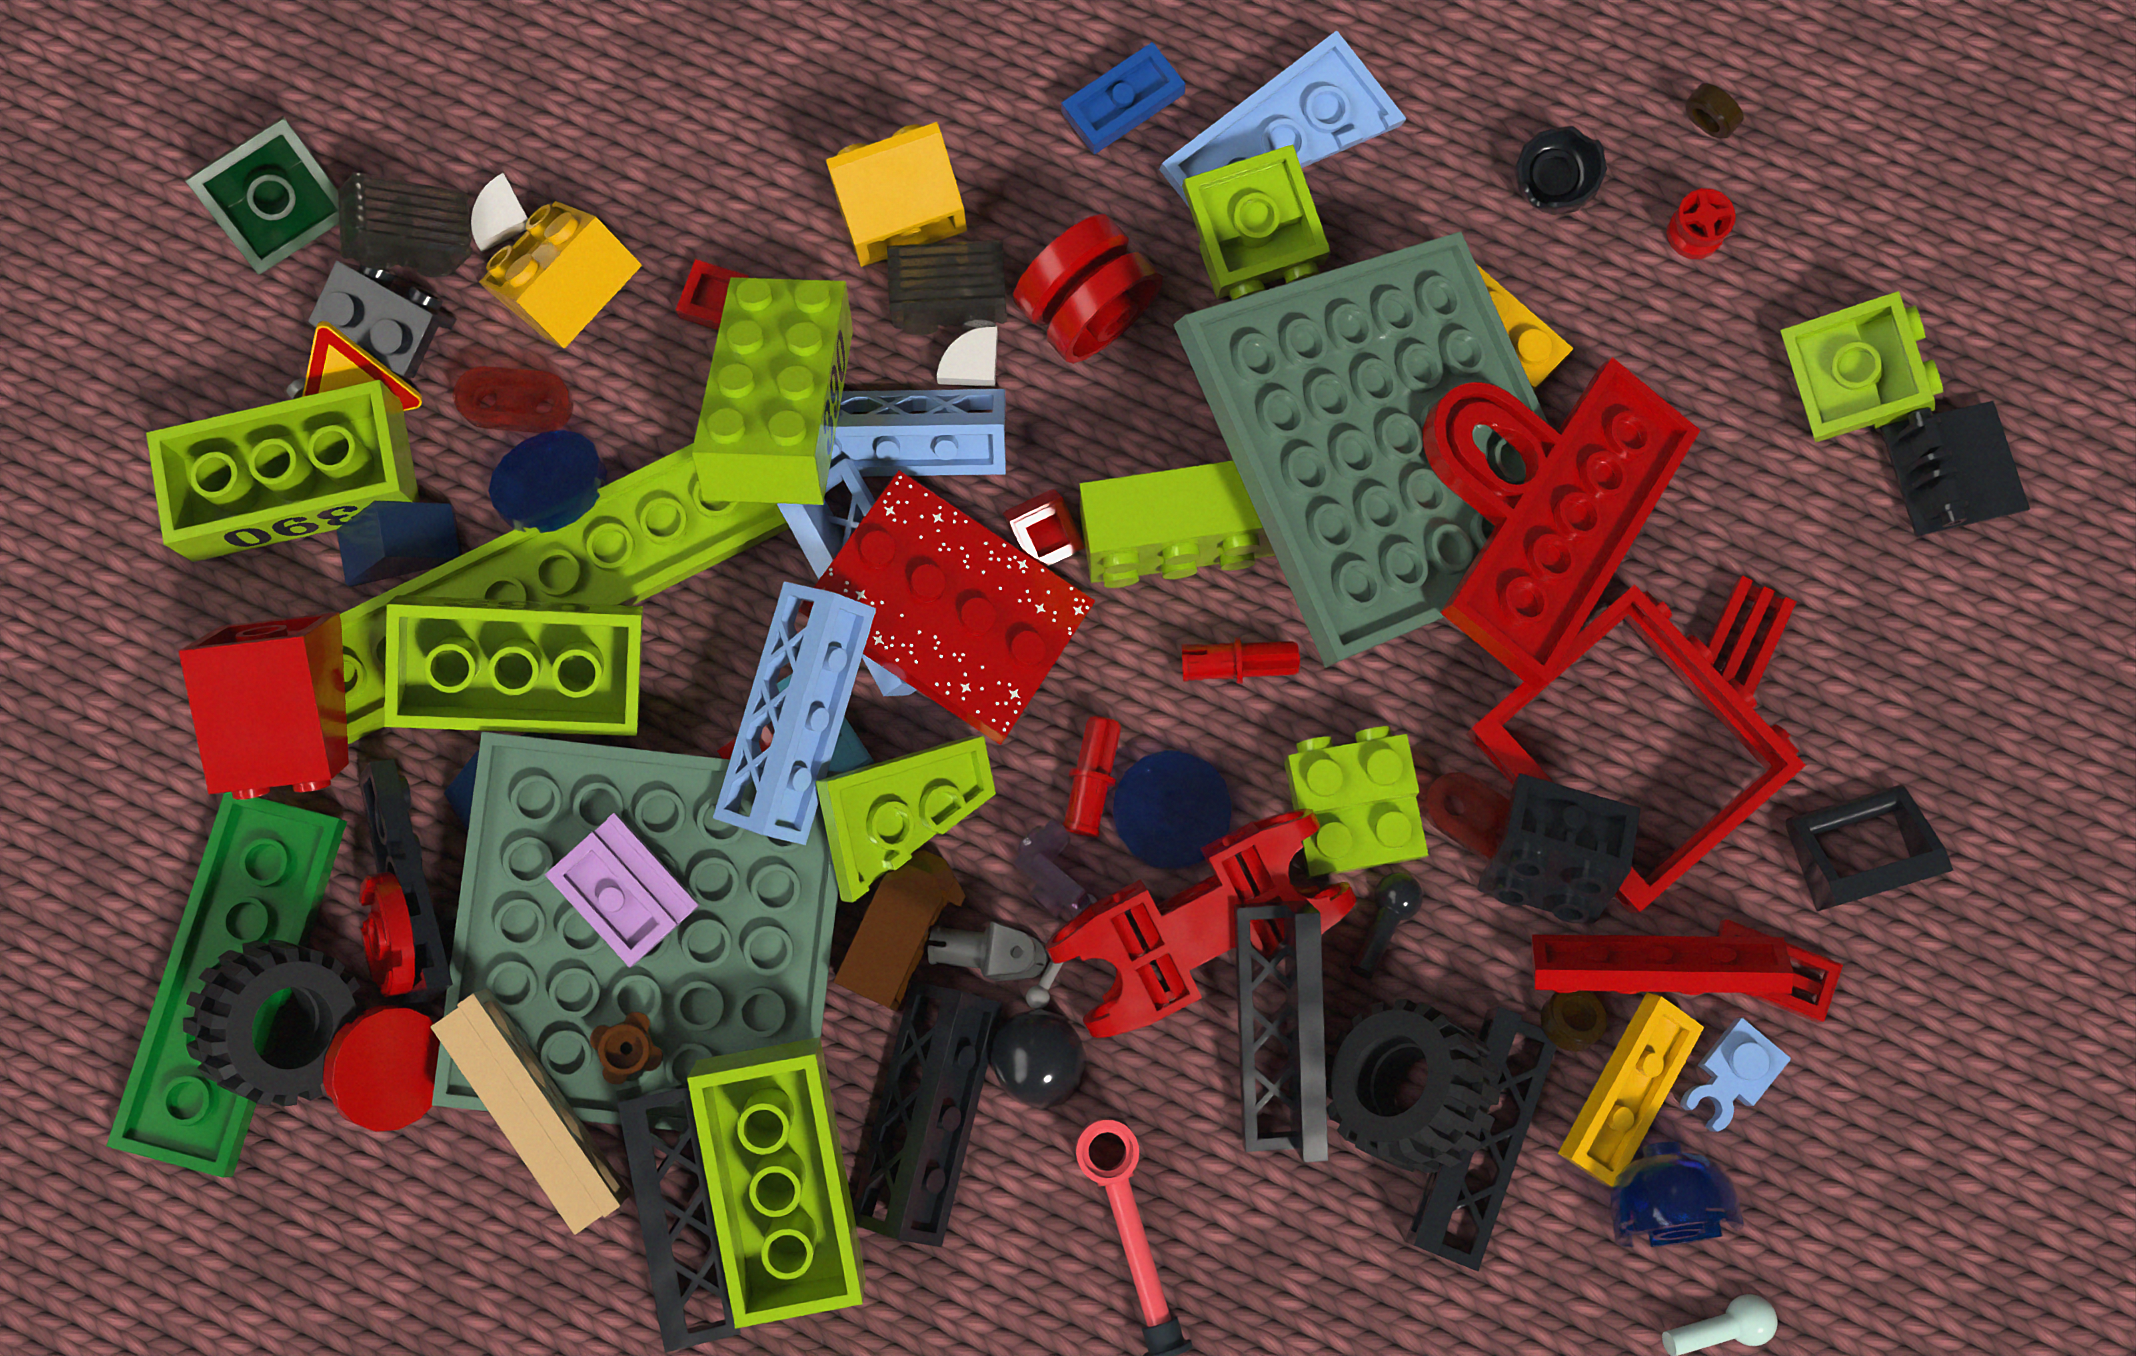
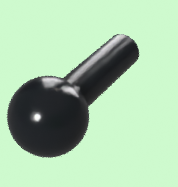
(1397, 899)

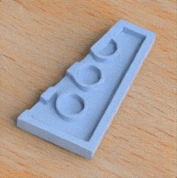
(1316, 104)

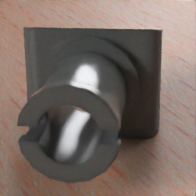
(998, 951)

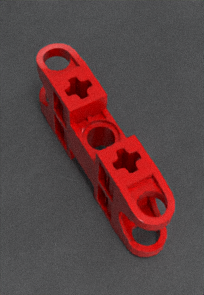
(1193, 922)

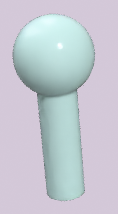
(1747, 1320)

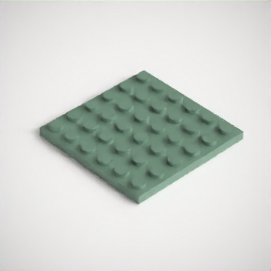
(1326, 421)
(723, 982)

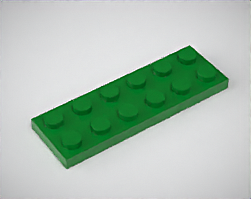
(254, 883)

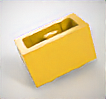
(897, 192)
(560, 271)

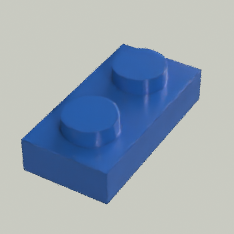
(1123, 98)

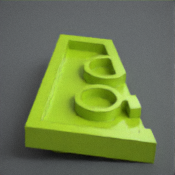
(897, 805)

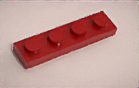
(1661, 964)

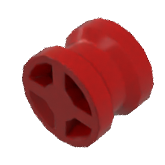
(1707, 210)

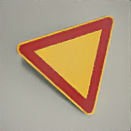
(342, 363)

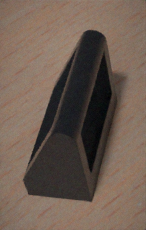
(1827, 890)

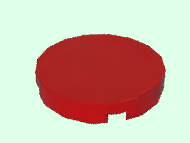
(387, 934)
(383, 1068)

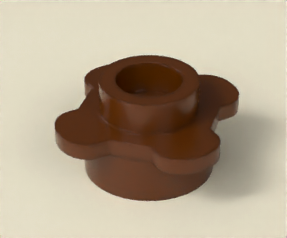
(609, 1041)

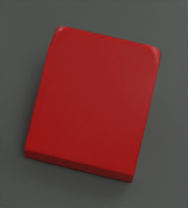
(1044, 528)

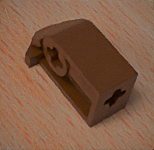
(898, 929)

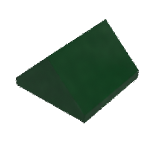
(268, 194)

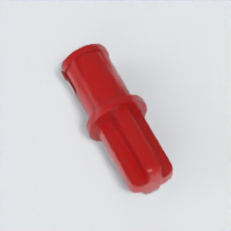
(1239, 660)
(1092, 776)

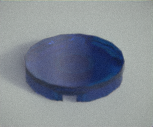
(547, 481)
(1171, 809)

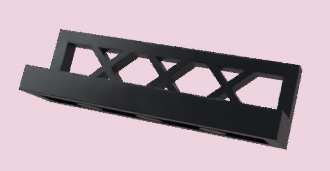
(1304, 1029)
(935, 1115)
(1444, 1186)
(656, 1236)

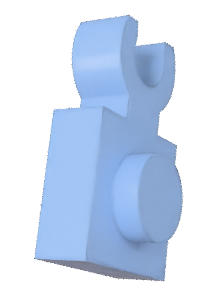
(1740, 1067)

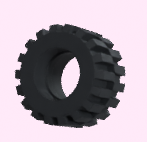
(229, 1006)
(1454, 1096)

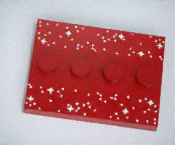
(954, 606)

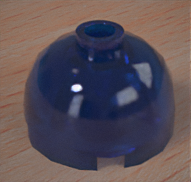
(1672, 1198)

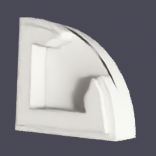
(497, 214)
(970, 359)

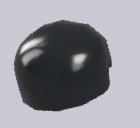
(1560, 170)
(1038, 1059)

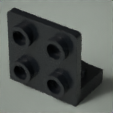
(1561, 850)

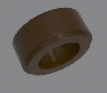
(1714, 111)
(1573, 1020)

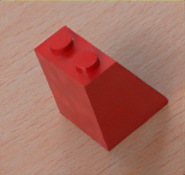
(269, 704)

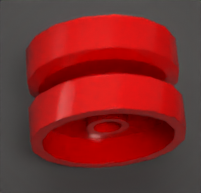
(1087, 288)

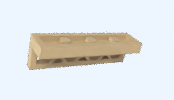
(531, 1110)

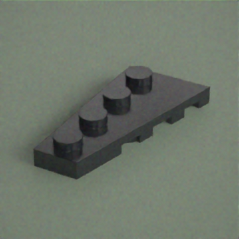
(400, 852)

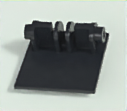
(1954, 468)

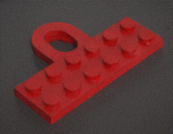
(1568, 520)

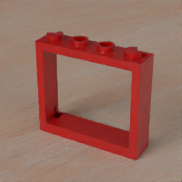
(1726, 700)

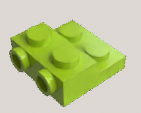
(1256, 223)
(1861, 366)
(1361, 799)

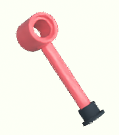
(1162, 1331)

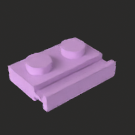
(622, 889)

